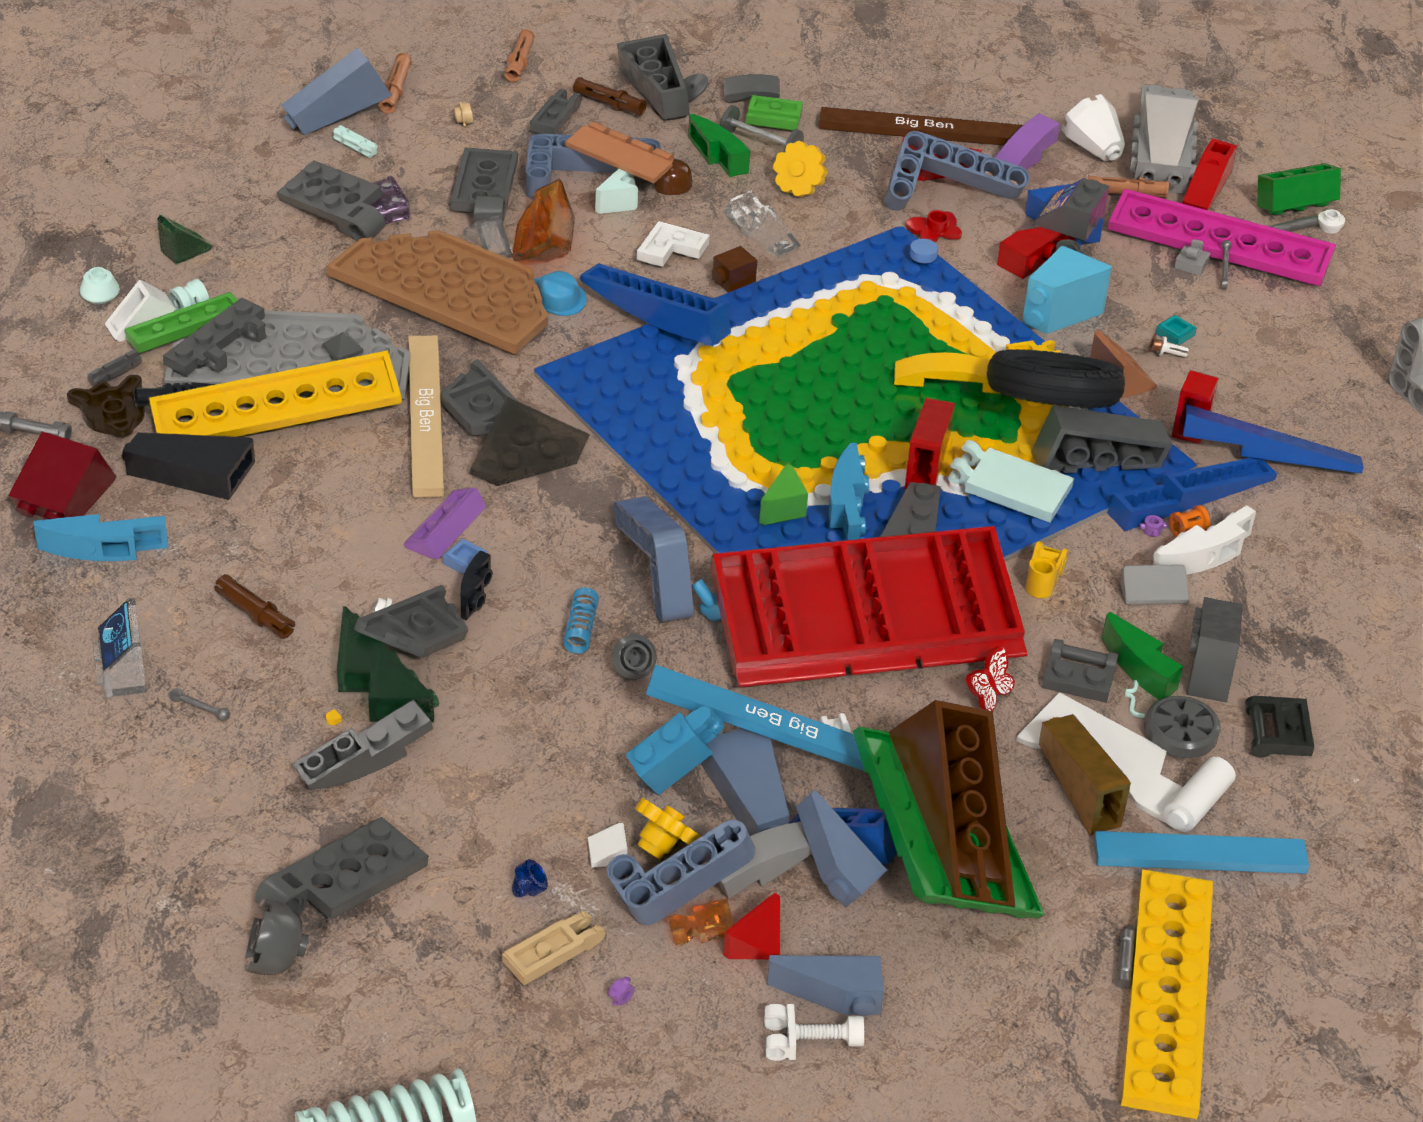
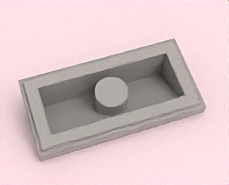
(1154, 584)

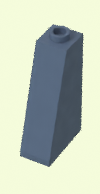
(336, 94)
(748, 779)

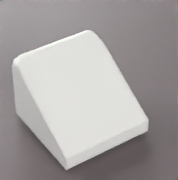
(607, 845)

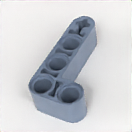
(725, 849)

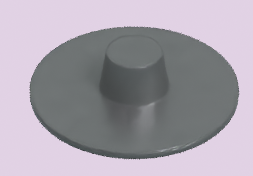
(696, 85)

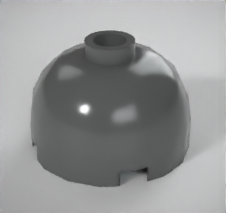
(275, 939)

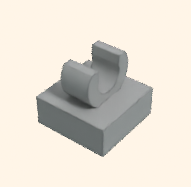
(1193, 258)

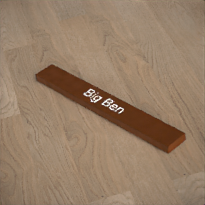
(901, 124)

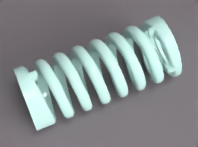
(454, 1091)

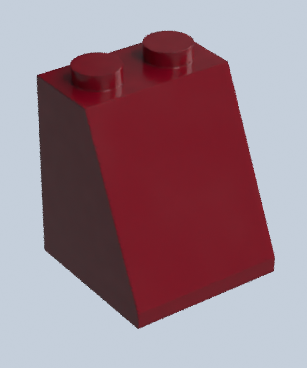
(60, 479)

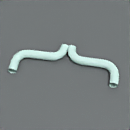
(1132, 702)

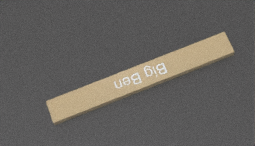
(425, 417)

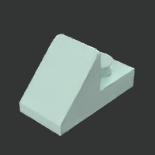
(617, 193)

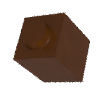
(734, 269)

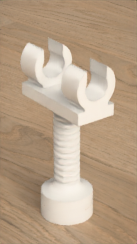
(782, 1047)

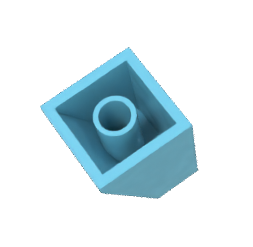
(1066, 291)

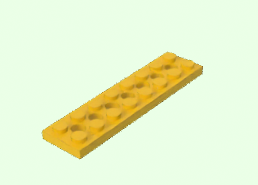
(286, 385)
(1148, 1000)

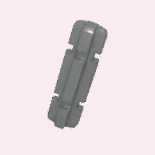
(115, 367)

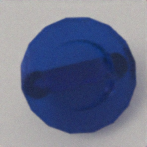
(529, 879)

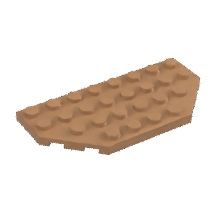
(449, 284)

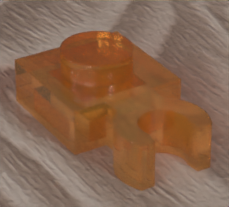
(708, 922)

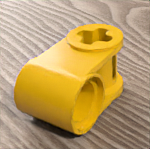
(1044, 570)

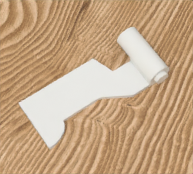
(1142, 764)

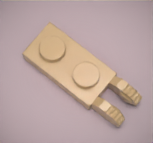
(552, 947)

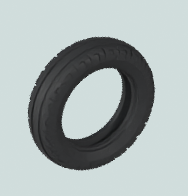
(1055, 378)

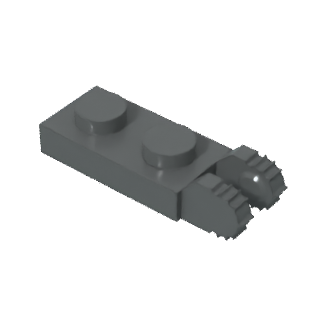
(555, 112)

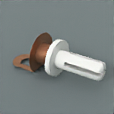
(1163, 346)

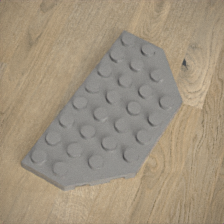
(293, 343)

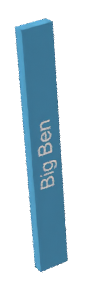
(755, 716)

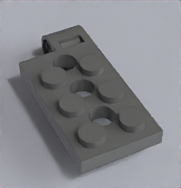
(486, 167)
(330, 194)
(346, 888)

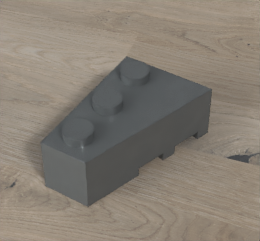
(1215, 648)

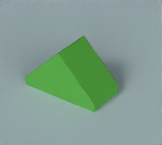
(784, 499)

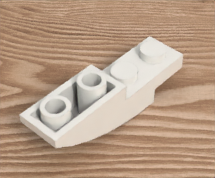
(1210, 548)

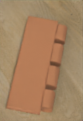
(621, 151)

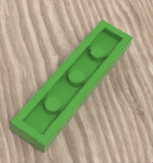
(176, 324)

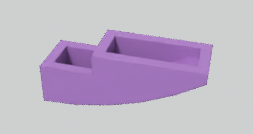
(1029, 141)

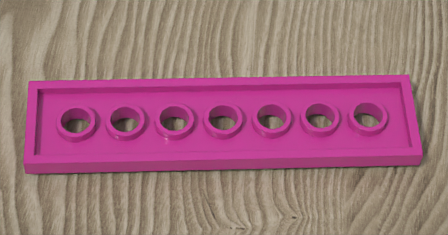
(1238, 231)

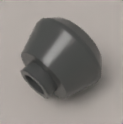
(640, 661)

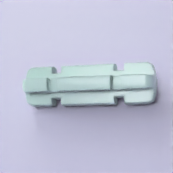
(355, 141)

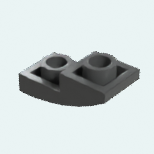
(745, 86)

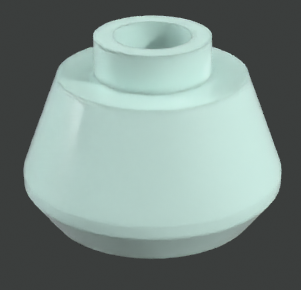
(99, 286)

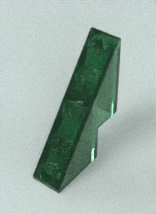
(372, 668)

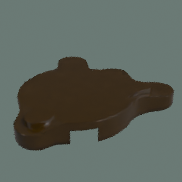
(110, 407)

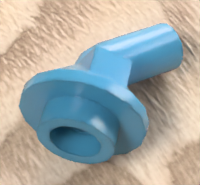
(709, 604)

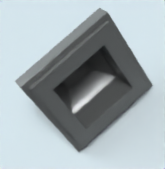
(342, 347)

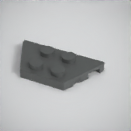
(475, 399)
(416, 624)

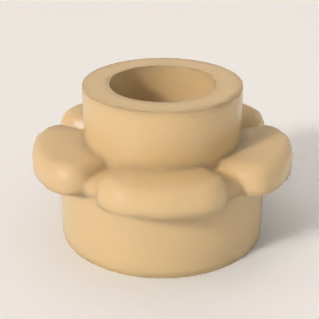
(463, 114)

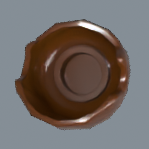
(675, 180)

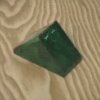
(179, 241)

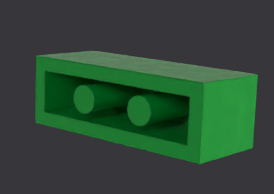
(1298, 188)

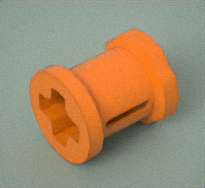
(1189, 520)

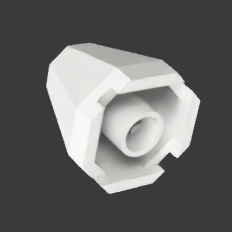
(1095, 128)

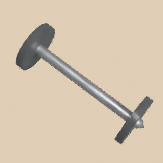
(730, 121)

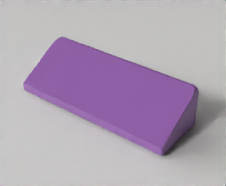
(446, 523)

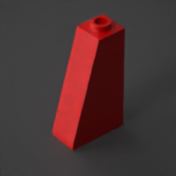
(929, 442)

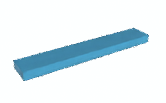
(1201, 852)

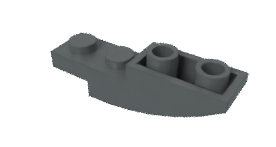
(360, 754)

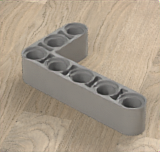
(1407, 365)

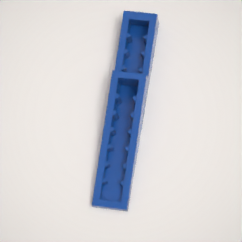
(1266, 443)
(1188, 489)

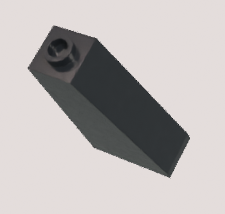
(191, 461)

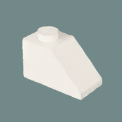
(140, 305)

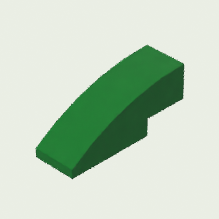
(719, 145)
(1141, 657)

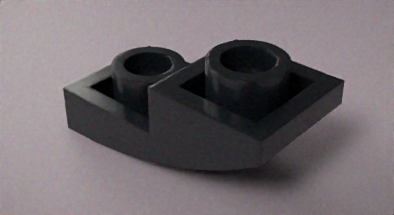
(474, 580)

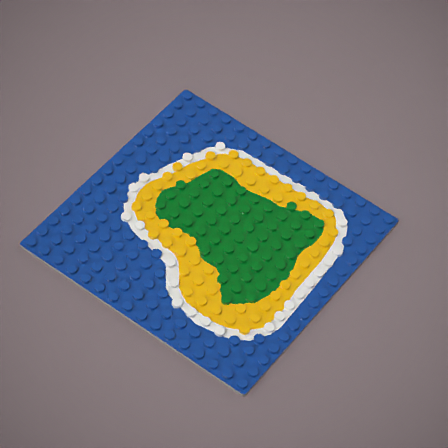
(803, 382)

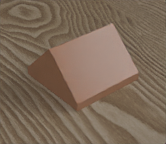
(1136, 379)

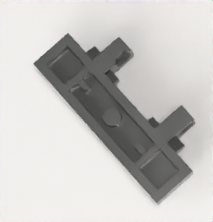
(206, 343)

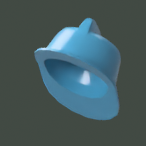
(561, 293)

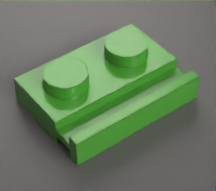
(774, 112)

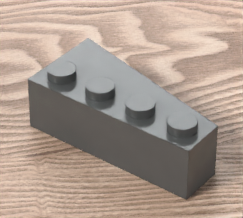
(656, 74)
(1099, 441)

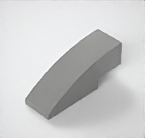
(775, 853)

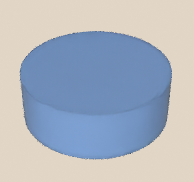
(923, 250)

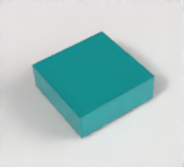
(1176, 330)

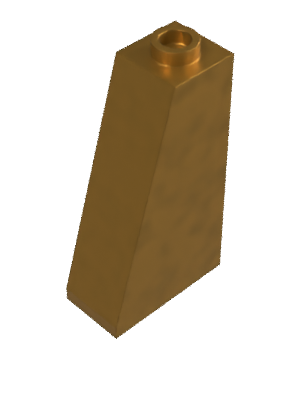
(1086, 773)

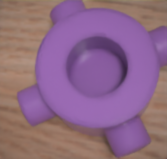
(1153, 525)
(621, 991)

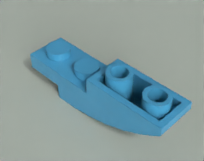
(847, 493)
(100, 541)

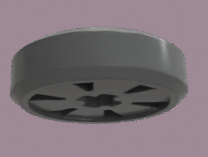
(1189, 742)

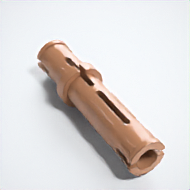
(518, 59)
(395, 82)
(1148, 187)

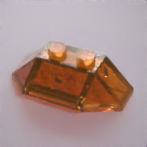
(545, 226)

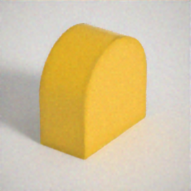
(333, 717)

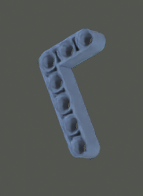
(549, 153)
(949, 167)
(668, 555)

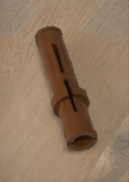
(633, 104)
(262, 612)

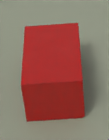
(1196, 391)

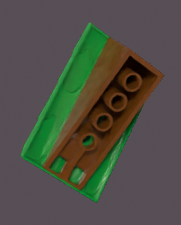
(947, 809)

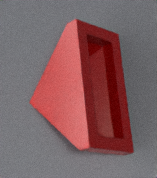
(756, 933)

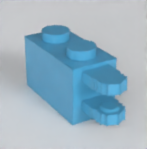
(675, 748)

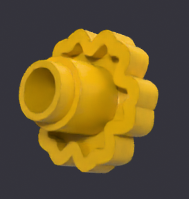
(800, 169)
(662, 829)

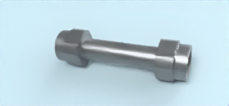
(10, 422)

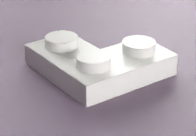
(668, 238)

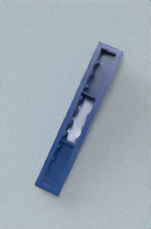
(662, 304)

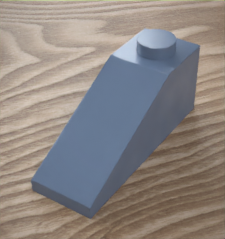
(840, 855)
(836, 982)

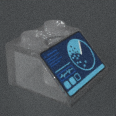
(120, 653)

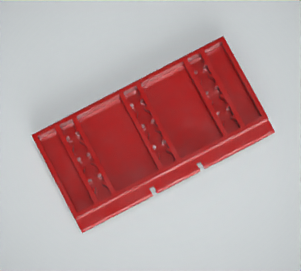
(866, 605)

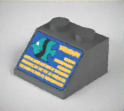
(1075, 209)

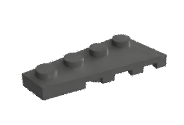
(915, 511)

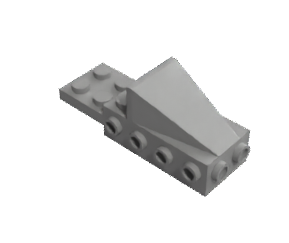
(1165, 136)

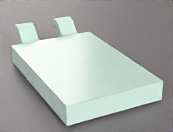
(1011, 481)

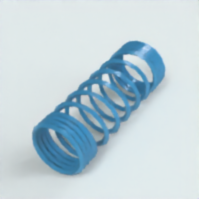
(578, 632)

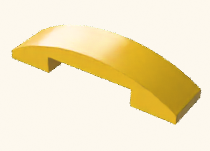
(944, 366)

